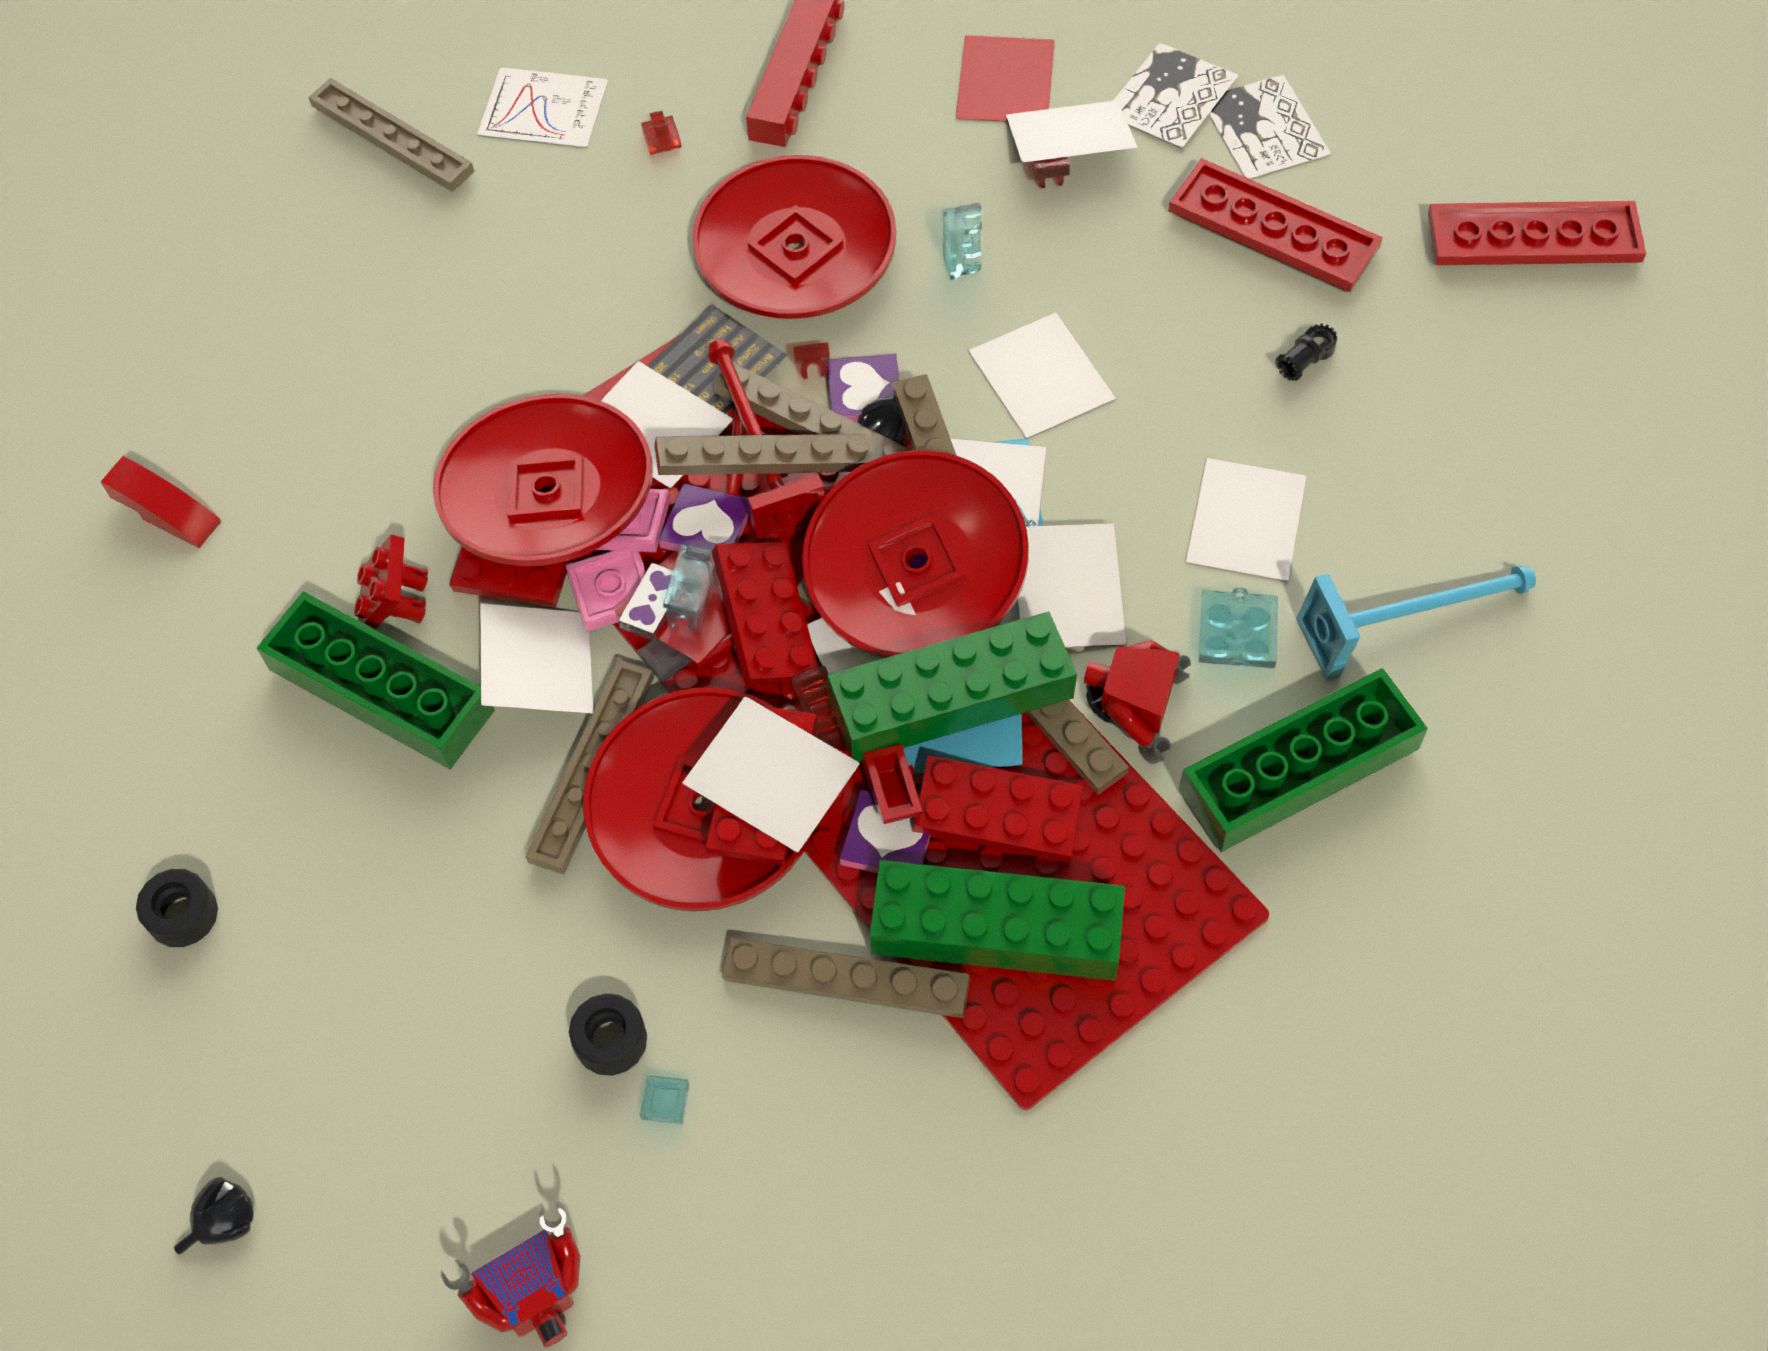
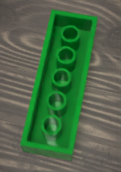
(375, 679)
(952, 685)
(1301, 759)
(997, 920)

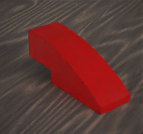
(159, 502)
(891, 783)

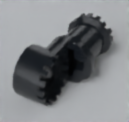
(1306, 351)

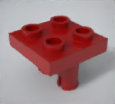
(382, 583)

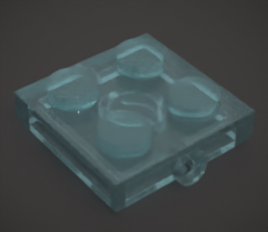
(1238, 628)

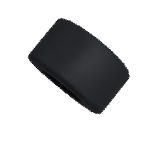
(164, 890)
(593, 1014)

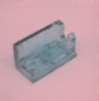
(961, 239)
(690, 587)

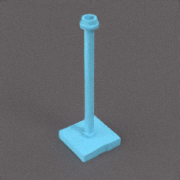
(1334, 632)

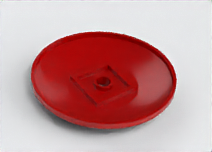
(795, 200)
(501, 461)
(907, 508)
(645, 815)

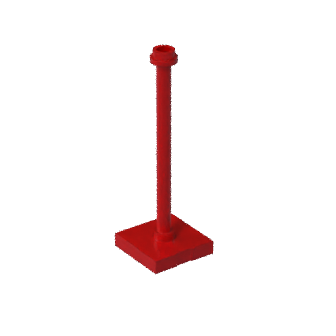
(785, 508)

